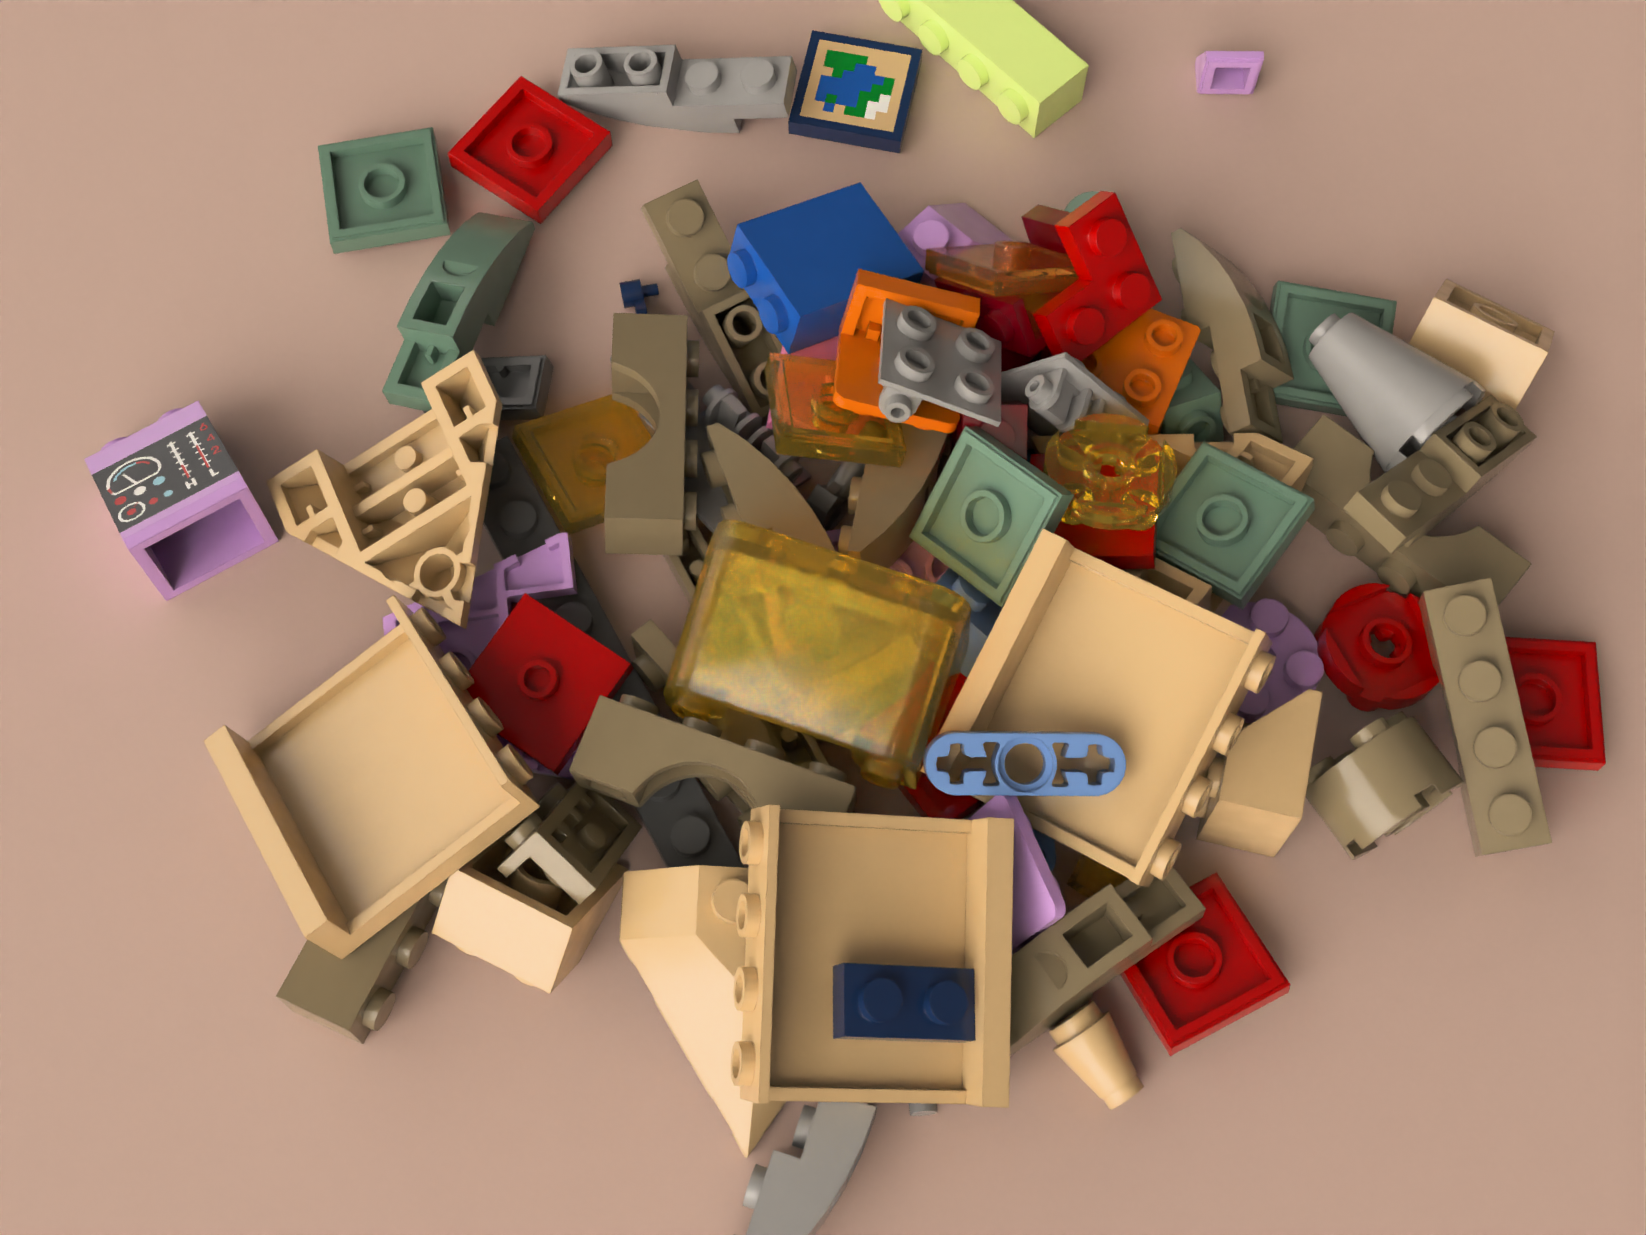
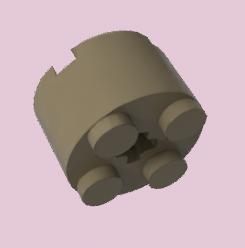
(1382, 784)

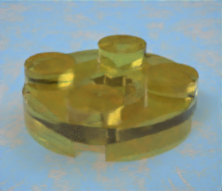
(1104, 501)

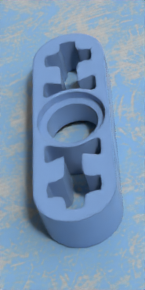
(1074, 746)

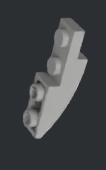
(670, 92)
(801, 1192)

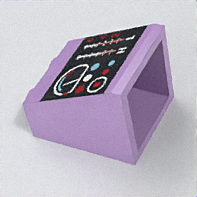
(179, 500)

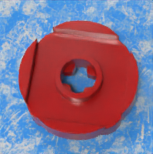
(1353, 664)

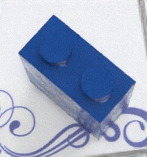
(806, 259)

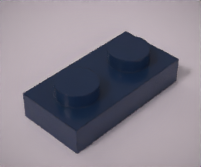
(903, 1003)

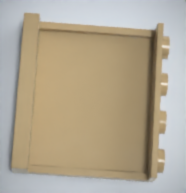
(1116, 659)
(375, 785)
(870, 894)

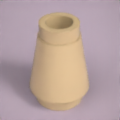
(1097, 1054)

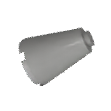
(1388, 386)

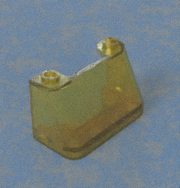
(820, 648)

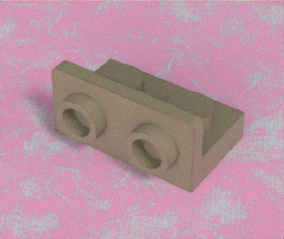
(572, 838)

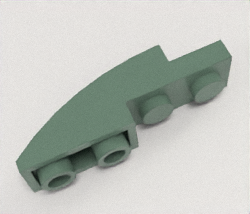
(454, 300)

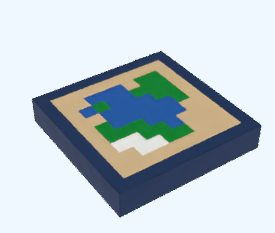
(855, 91)

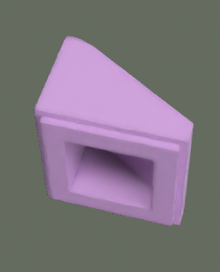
(1228, 71)

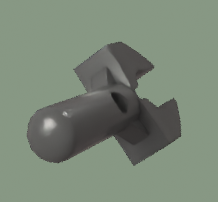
(831, 500)

